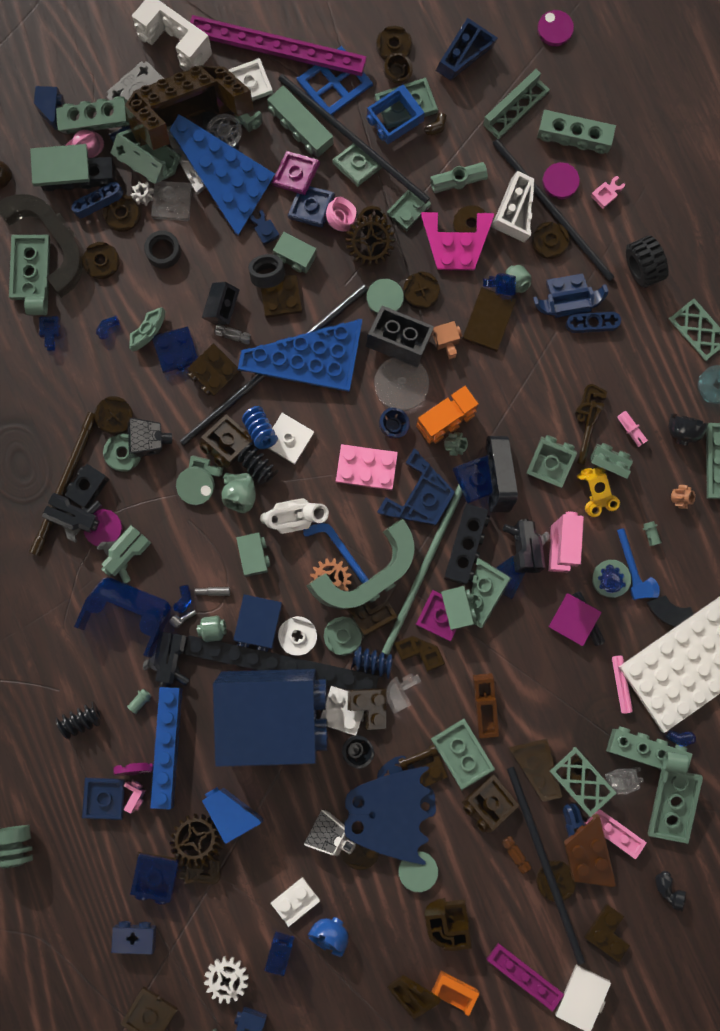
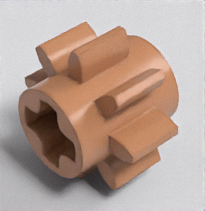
(683, 496)

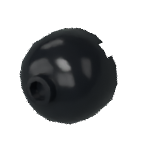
(686, 429)

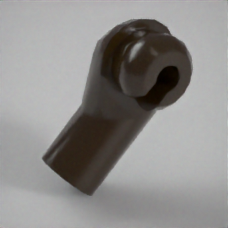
(436, 127)

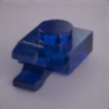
(504, 283)
(49, 328)

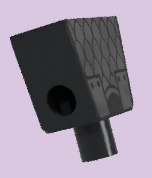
(146, 438)

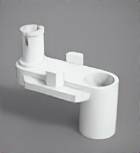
(294, 515)

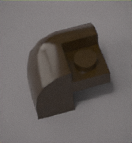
(449, 924)

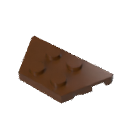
(589, 855)

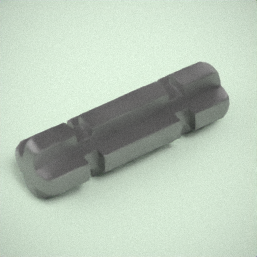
(233, 334)

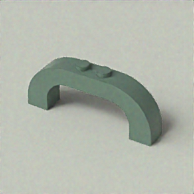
(402, 556)

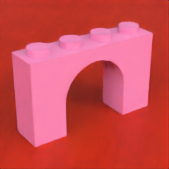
(565, 542)

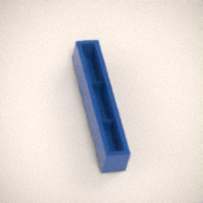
(166, 748)

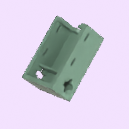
(152, 164)

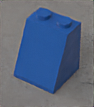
(230, 814)

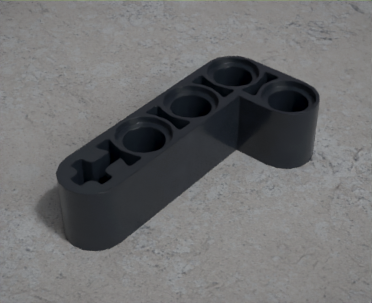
(502, 474)

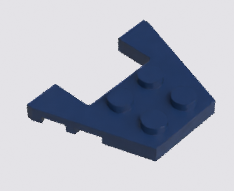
(427, 499)

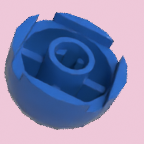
(330, 935)

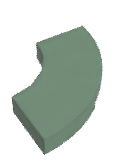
(147, 330)

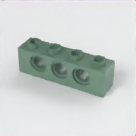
(67, 115)
(585, 127)

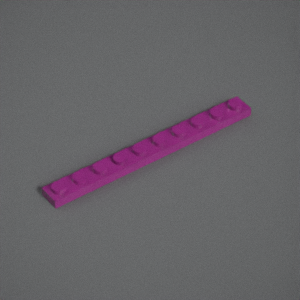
(281, 46)

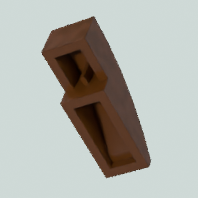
(485, 705)

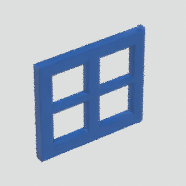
(333, 82)

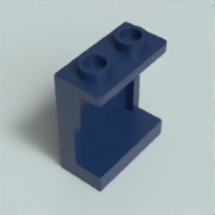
(257, 622)

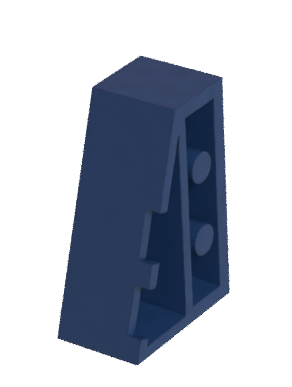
(465, 49)

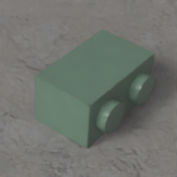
(295, 252)
(252, 554)
(458, 608)

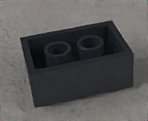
(399, 336)

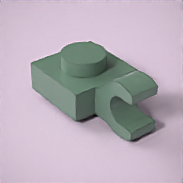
(205, 464)

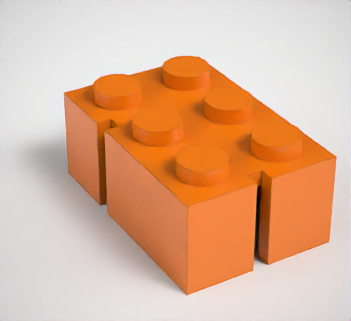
(447, 415)

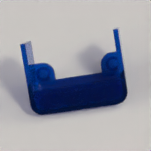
(151, 608)

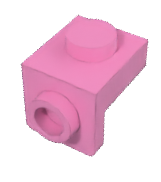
(135, 800)

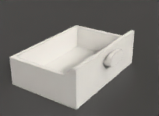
(583, 998)

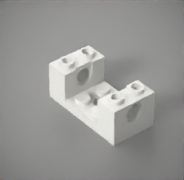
(155, 17)

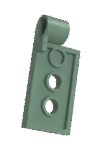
(36, 286)
(672, 783)

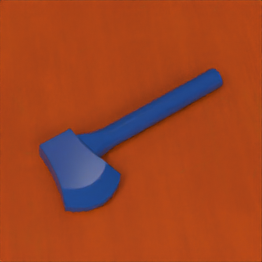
(639, 589)

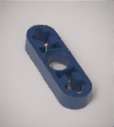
(81, 207)
(606, 326)

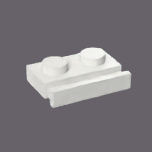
(295, 901)

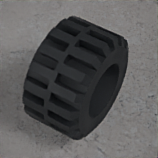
(647, 261)

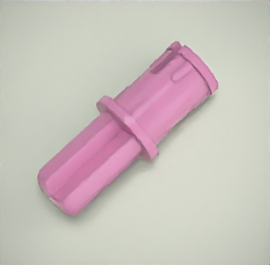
(632, 428)

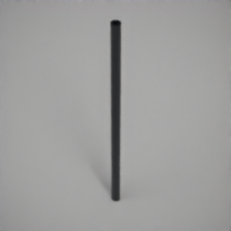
(555, 212)
(546, 866)

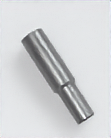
(213, 591)

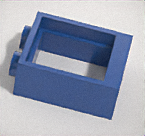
(400, 94)

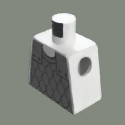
(329, 835)

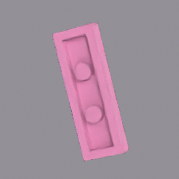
(620, 835)

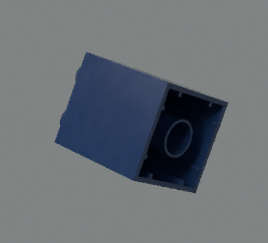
(268, 717)

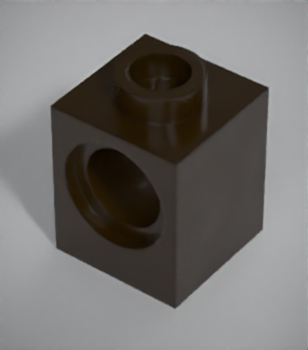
(573, 776)

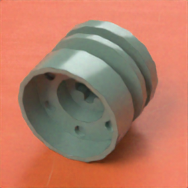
(12, 848)

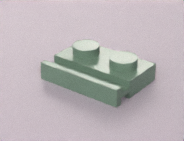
(407, 210)

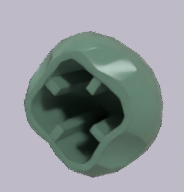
(238, 492)

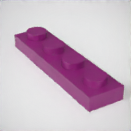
(525, 976)

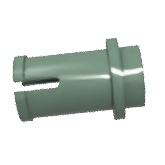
(652, 533)
(138, 702)

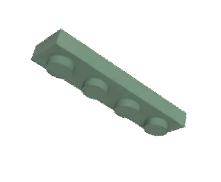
(713, 460)

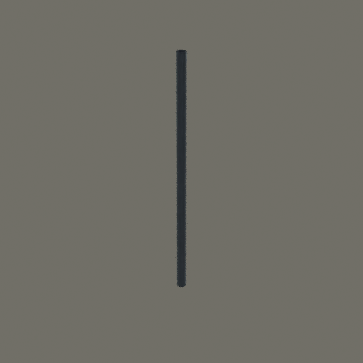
(354, 139)

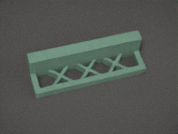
(513, 98)

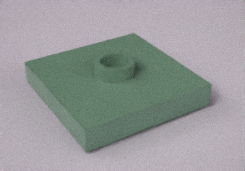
(356, 164)

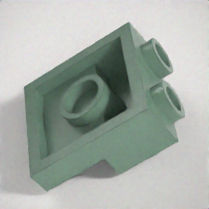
(552, 461)
(612, 461)

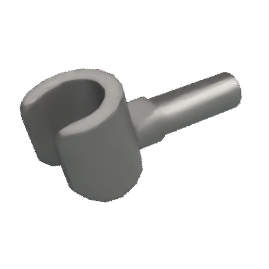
(176, 621)

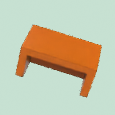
(455, 992)

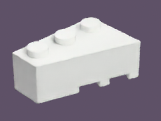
(515, 209)

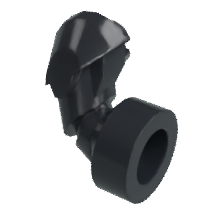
(664, 886)

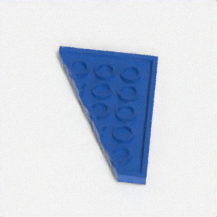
(227, 174)
(313, 358)

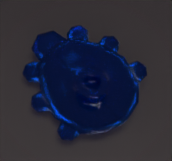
(611, 579)

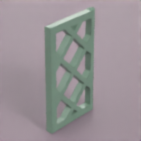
(702, 315)
(566, 782)

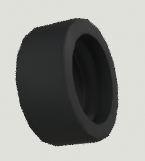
(155, 237)
(264, 262)

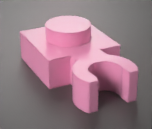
(607, 193)

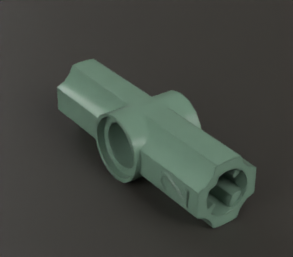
(448, 181)

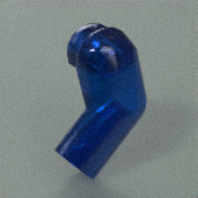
(105, 325)
(185, 600)
(682, 739)

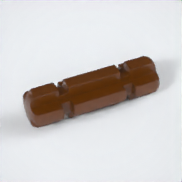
(516, 855)

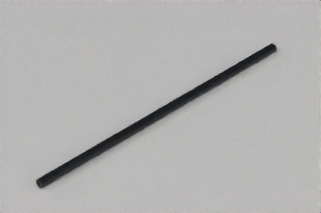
(255, 380)

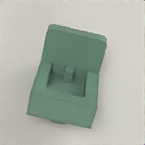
(250, 122)

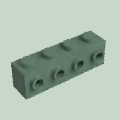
(642, 749)

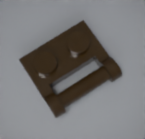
(436, 770)

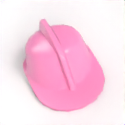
(91, 139)

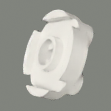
(303, 645)

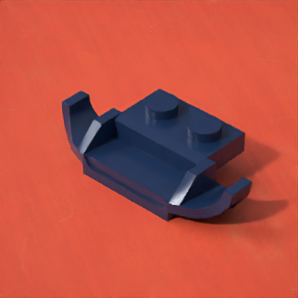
(570, 296)

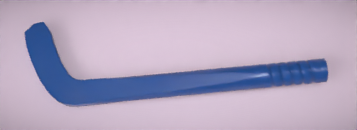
(323, 527)

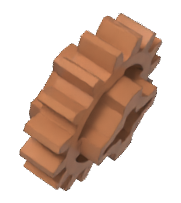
(337, 568)

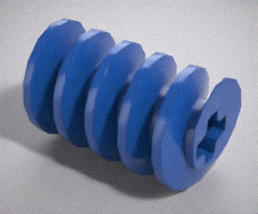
(259, 428)

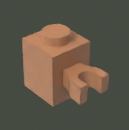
(446, 337)

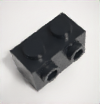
(220, 303)

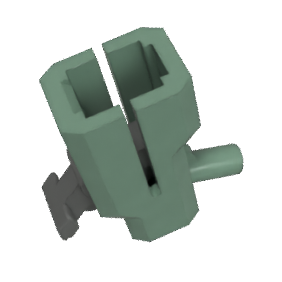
(119, 554)

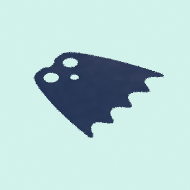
(397, 818)

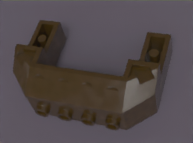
(187, 94)

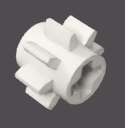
(138, 189)

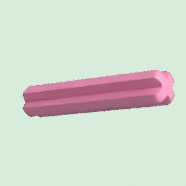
(622, 686)

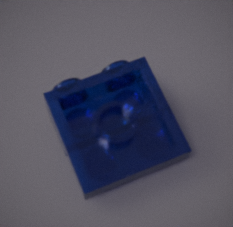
(154, 878)

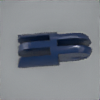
(573, 818)

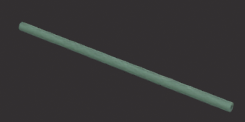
(422, 571)

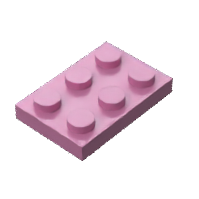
(366, 467)

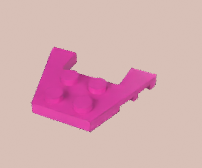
(456, 249)

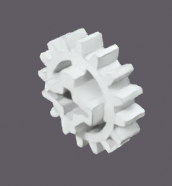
(219, 984)

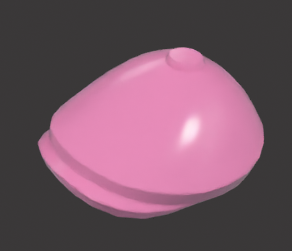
(341, 214)

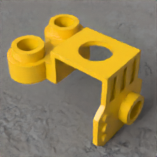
(601, 499)

